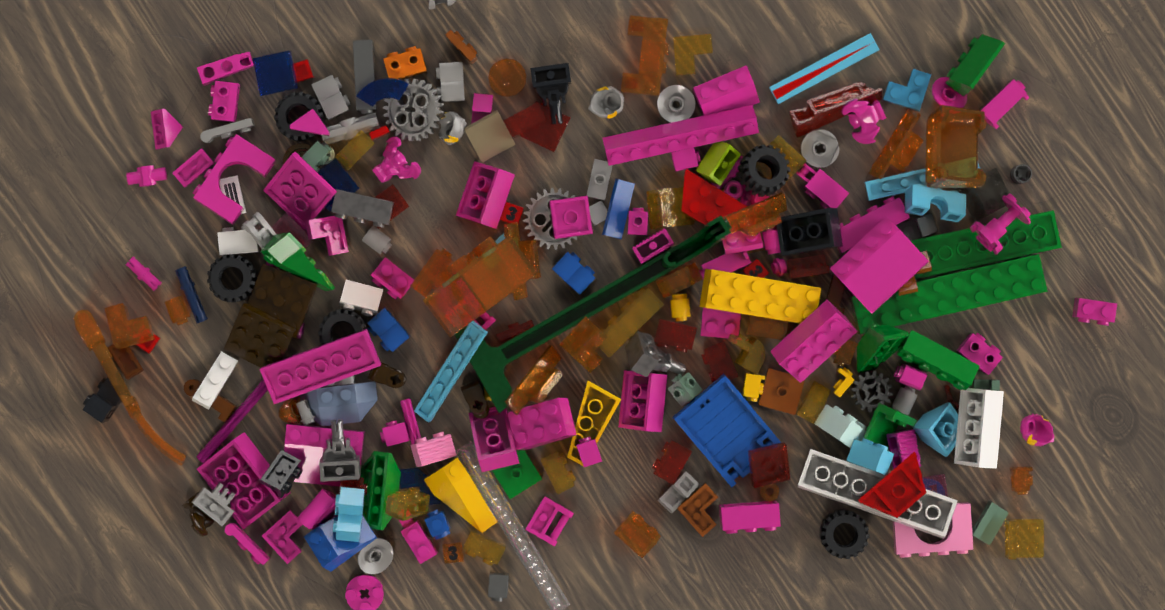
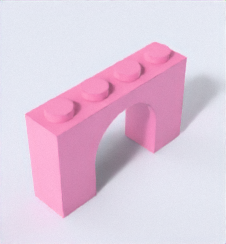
(957, 539)

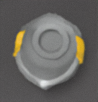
(606, 102)
(452, 128)

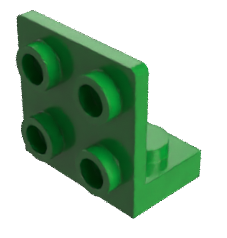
(884, 422)

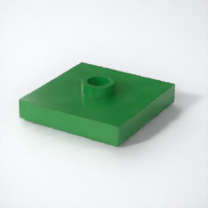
(518, 477)

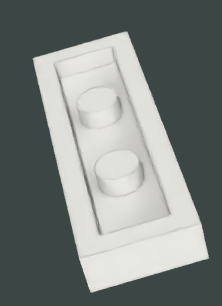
(215, 380)

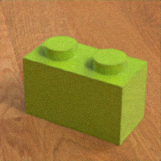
(718, 162)

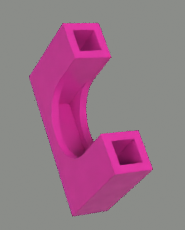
(237, 152)

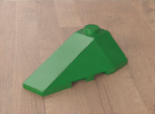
(289, 255)

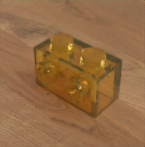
(557, 471)
(407, 504)
(484, 547)

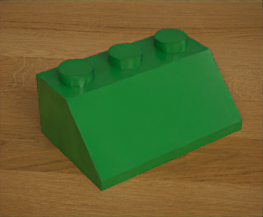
(973, 63)

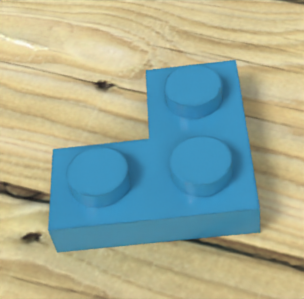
(909, 96)

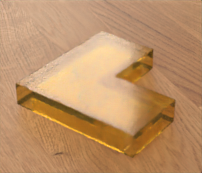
(686, 47)

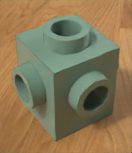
(684, 388)

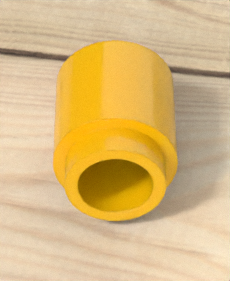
(680, 307)

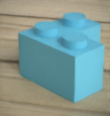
(870, 456)
(349, 511)

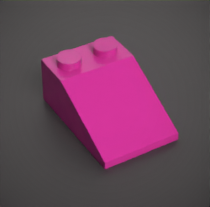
(494, 440)

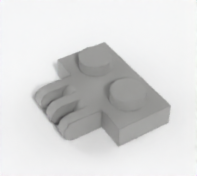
(215, 503)

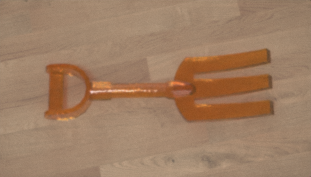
(95, 341)

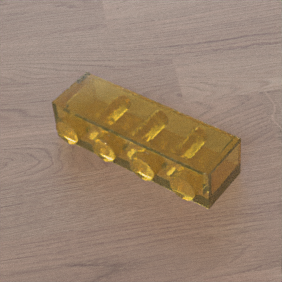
(630, 320)

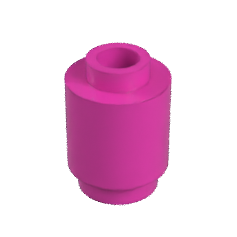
(771, 241)

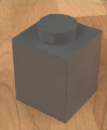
(498, 586)

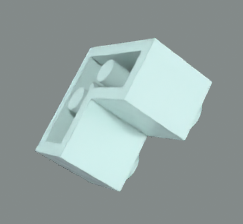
(840, 426)

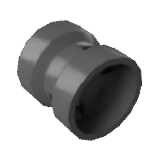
(1024, 174)

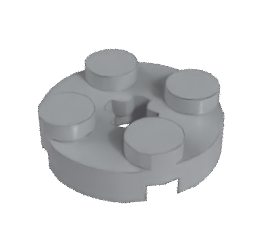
(829, 144)

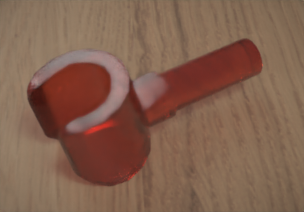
(949, 397)

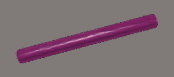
(232, 422)

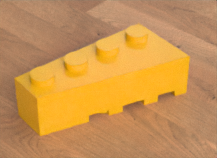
(594, 415)

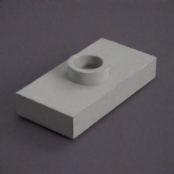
(599, 179)

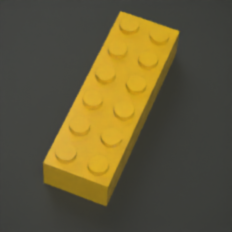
(758, 296)

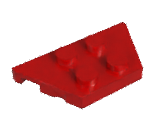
(705, 201)
(897, 489)

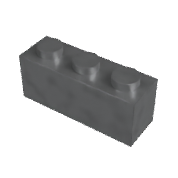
(362, 208)

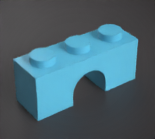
(950, 203)

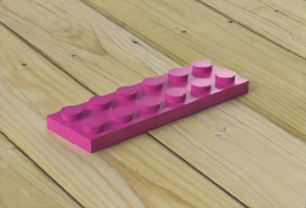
(320, 366)

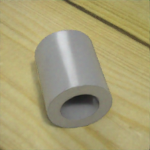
(377, 240)
(904, 400)

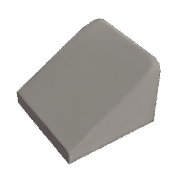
(598, 213)

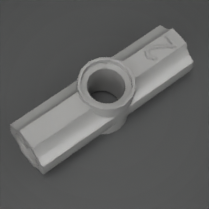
(350, 127)

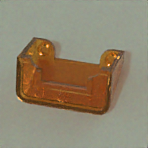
(954, 148)

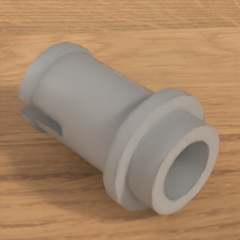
(305, 412)

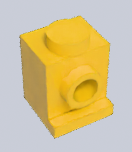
(752, 386)

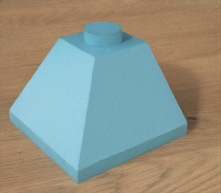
(939, 428)

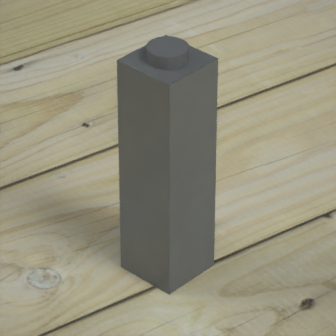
(364, 71)

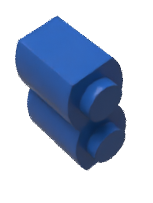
(573, 272)
(388, 329)

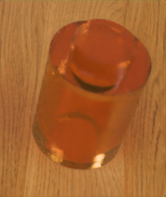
(177, 310)

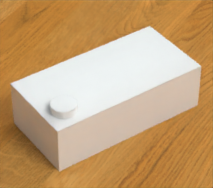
(978, 427)

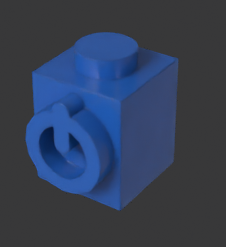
(437, 524)

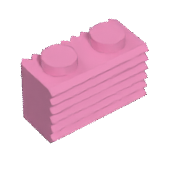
(433, 450)

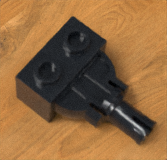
(551, 84)

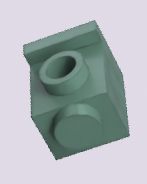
(317, 155)

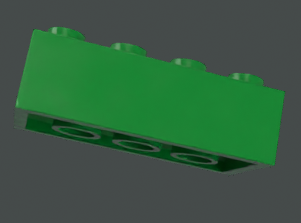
(938, 360)

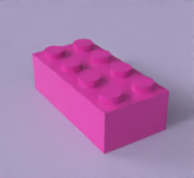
(813, 341)

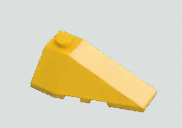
(459, 493)

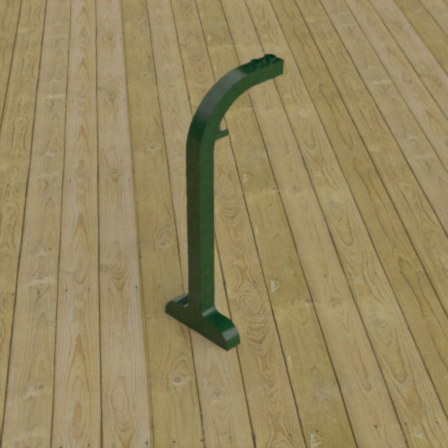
(491, 361)

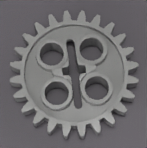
(429, 111)
(538, 207)

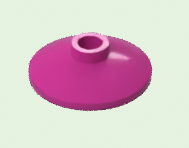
(946, 95)

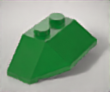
(878, 345)
(382, 479)

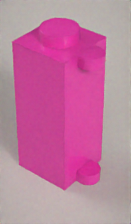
(1003, 102)
(726, 263)

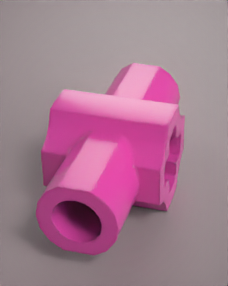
(146, 176)

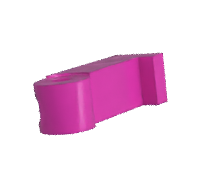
(225, 67)

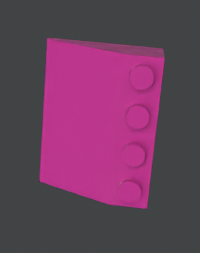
(879, 265)
(309, 445)
(239, 469)

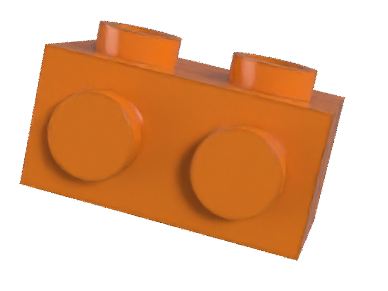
(405, 64)

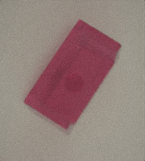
(287, 224)

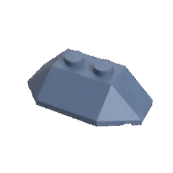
(342, 402)

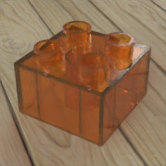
(477, 283)

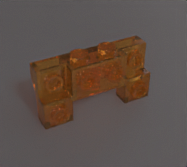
(651, 58)

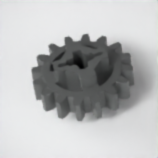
(864, 387)

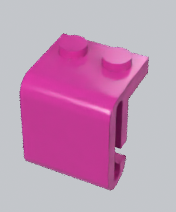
(319, 510)

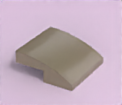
(489, 136)

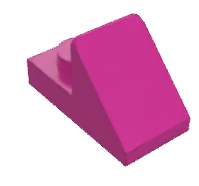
(481, 106)

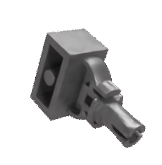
(646, 356)
(338, 460)

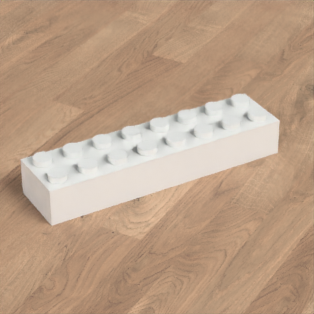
(849, 482)

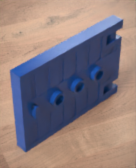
(724, 428)

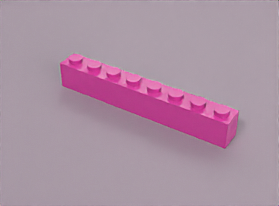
(680, 135)

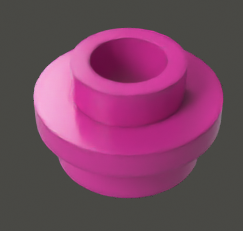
(738, 186)
(779, 267)

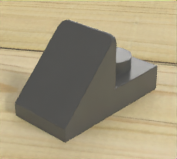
(918, 227)

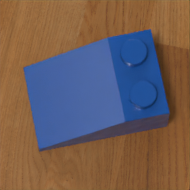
(334, 552)

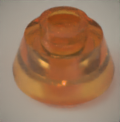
(289, 412)

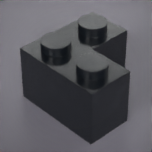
(103, 403)

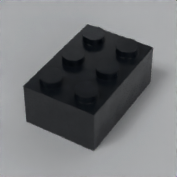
(809, 232)

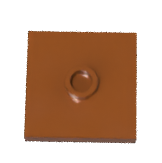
(781, 392)

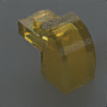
(354, 150)
(752, 352)

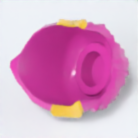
(1036, 430)

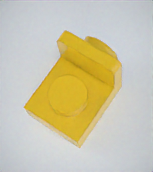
(842, 385)

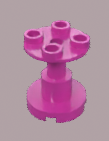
(995, 229)

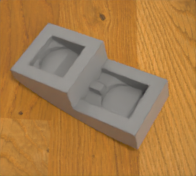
(678, 492)

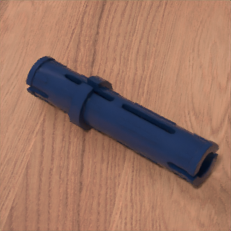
(191, 294)

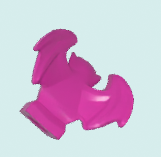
(866, 117)
(395, 163)

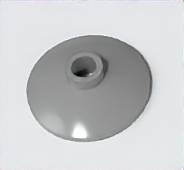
(680, 94)
(379, 560)

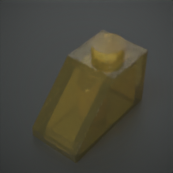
(813, 402)

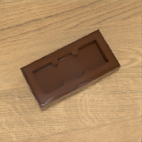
(126, 361)

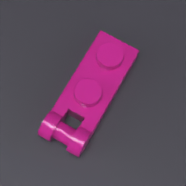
(246, 542)

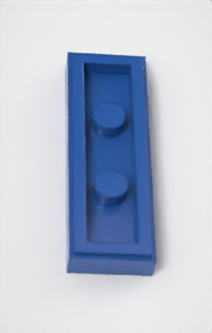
(618, 209)

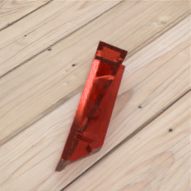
(829, 107)

